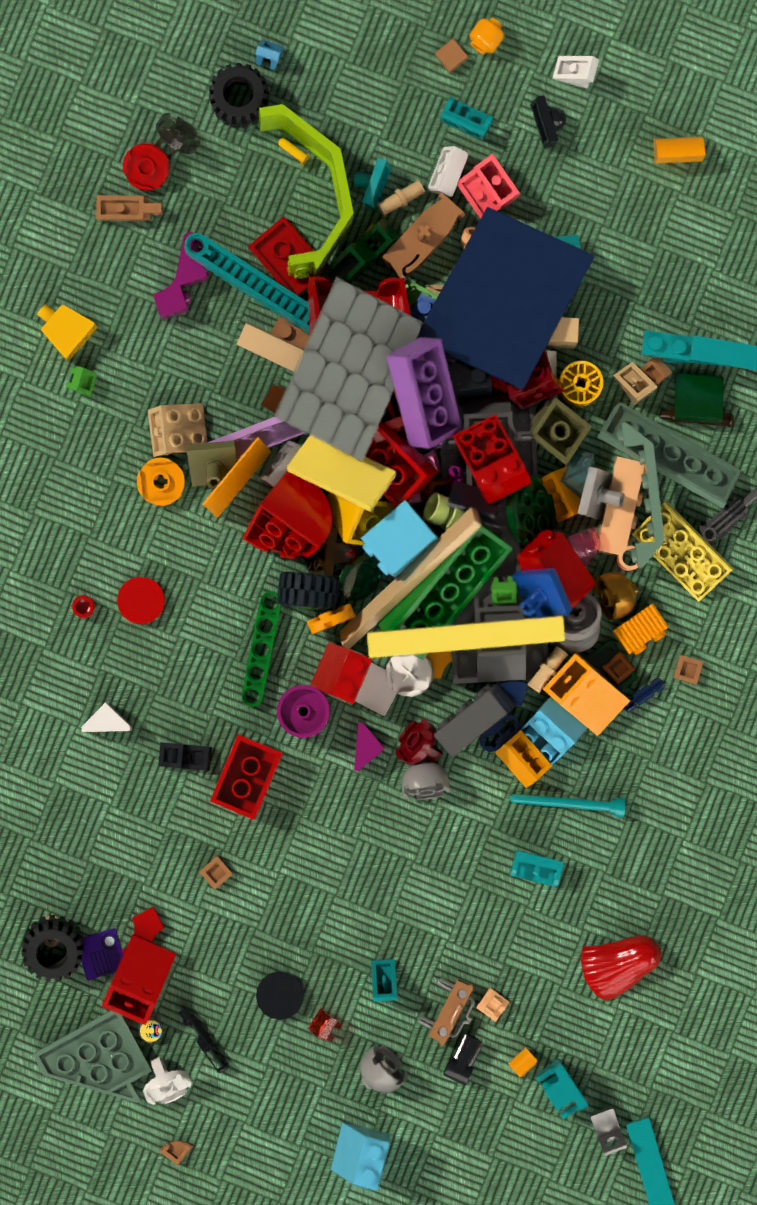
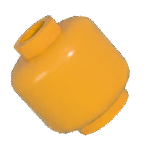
(486, 35)

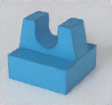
(269, 50)

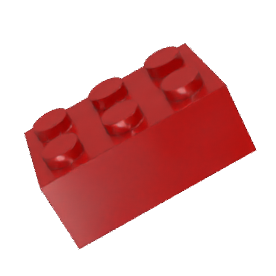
(246, 777)

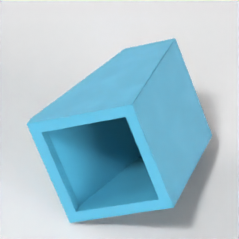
(399, 539)
(360, 1155)

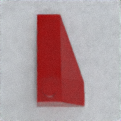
(411, 467)

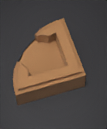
(176, 1150)

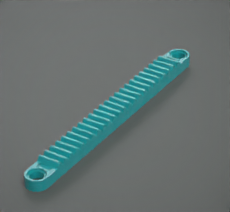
(250, 281)

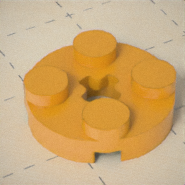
(152, 492)
(331, 619)

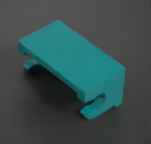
(466, 119)
(536, 868)

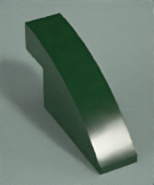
(362, 253)

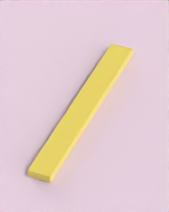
(465, 636)

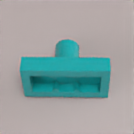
(373, 183)

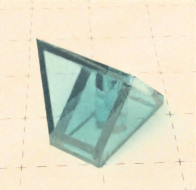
(577, 470)

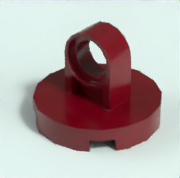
(418, 742)

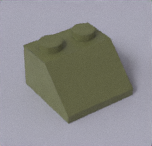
(558, 429)

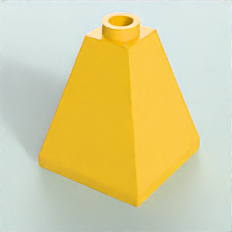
(354, 520)

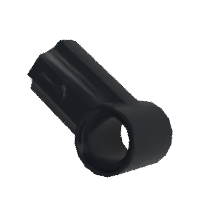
(461, 1064)

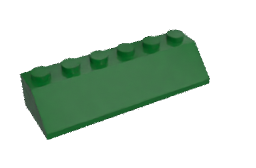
(451, 585)

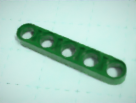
(262, 661)

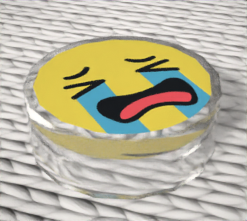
(151, 1031)

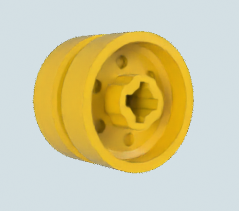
(583, 372)

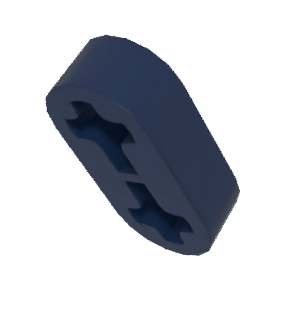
(503, 738)

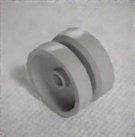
(581, 626)

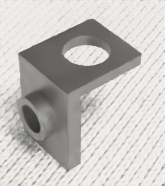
(607, 1129)

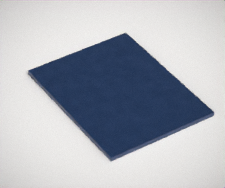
(505, 297)

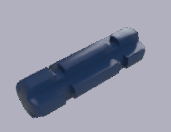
(644, 694)

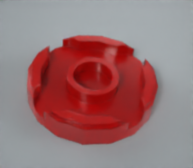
(146, 166)
(141, 600)

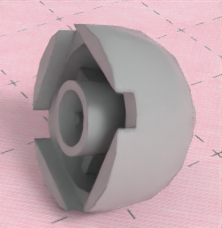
(425, 780)
(381, 1070)

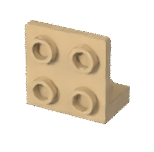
(176, 427)

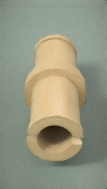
(400, 198)
(547, 669)

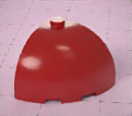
(291, 519)

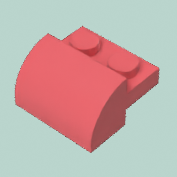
(488, 186)

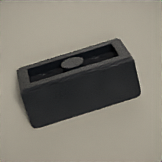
(467, 496)

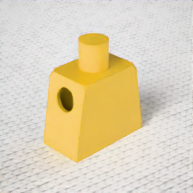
(66, 329)

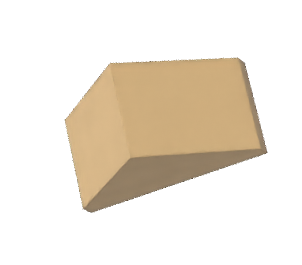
(635, 383)

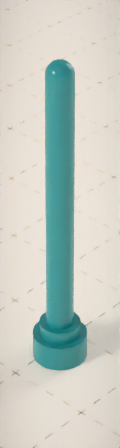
(615, 806)

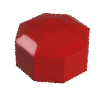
(83, 606)

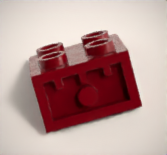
(539, 387)

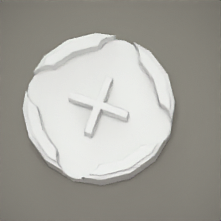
(409, 674)

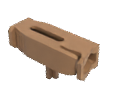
(423, 237)

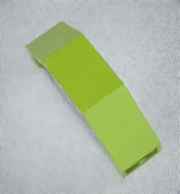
(283, 118)

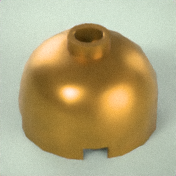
(616, 595)

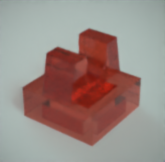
(323, 1025)

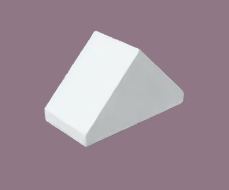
(106, 720)

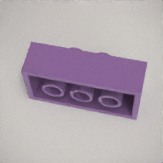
(424, 392)

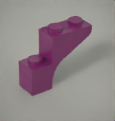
(173, 300)

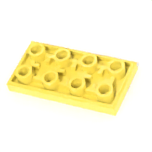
(341, 473)
(686, 553)

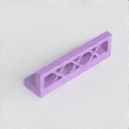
(270, 432)

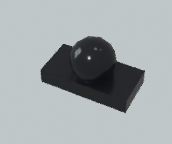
(547, 120)

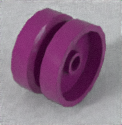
(289, 714)

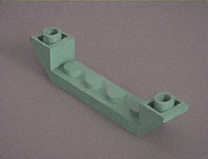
(630, 438)

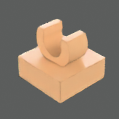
(492, 1004)

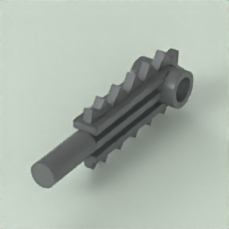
(728, 517)

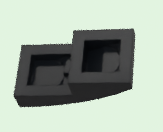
(185, 756)

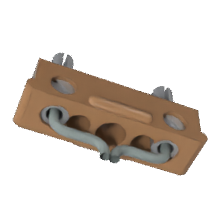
(451, 1011)

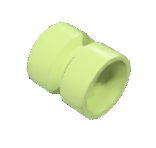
(439, 513)

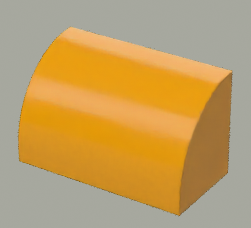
(679, 150)
(565, 501)
(523, 759)

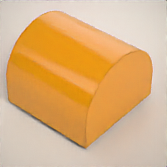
(523, 1062)

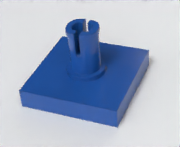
(541, 593)

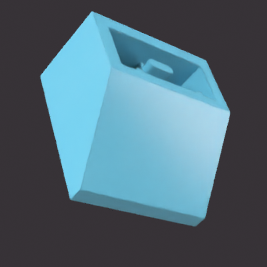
(553, 730)

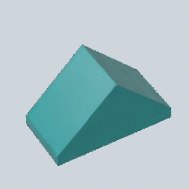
(384, 980)

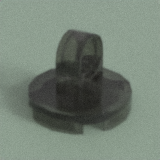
(177, 135)

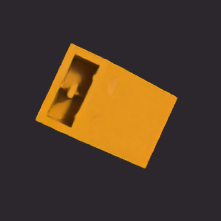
(586, 694)

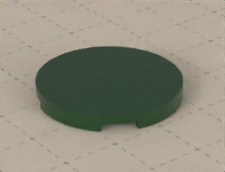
(530, 511)

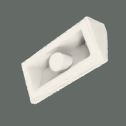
(448, 171)

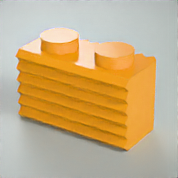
(640, 629)

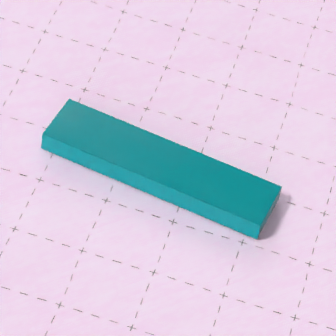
(649, 1162)

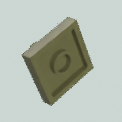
(210, 462)

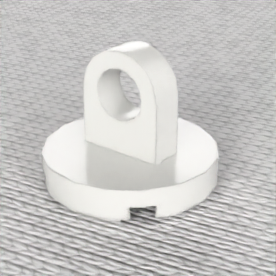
(166, 1085)

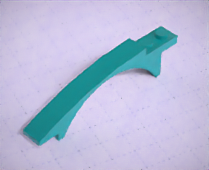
(698, 350)

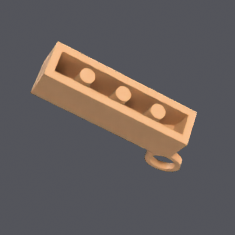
(617, 520)

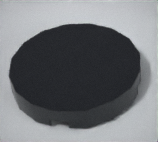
(280, 995)

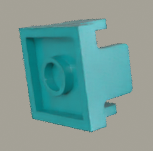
(561, 1089)

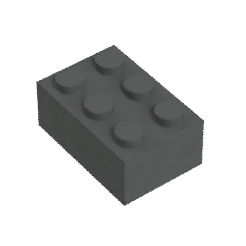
(473, 718)

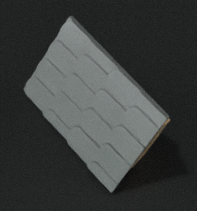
(345, 370)

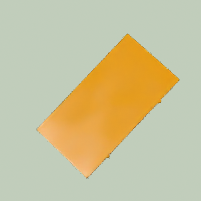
(237, 477)

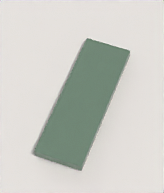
(675, 456)

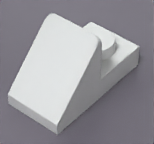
(576, 70)

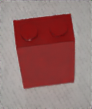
(554, 551)
(341, 672)

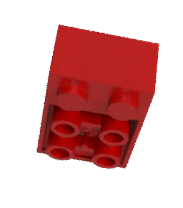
(492, 459)
(138, 979)

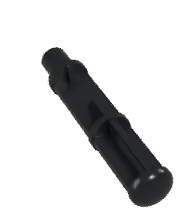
(203, 1040)

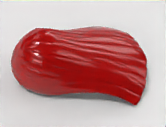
(619, 965)

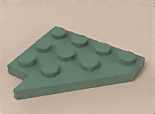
(97, 1057)

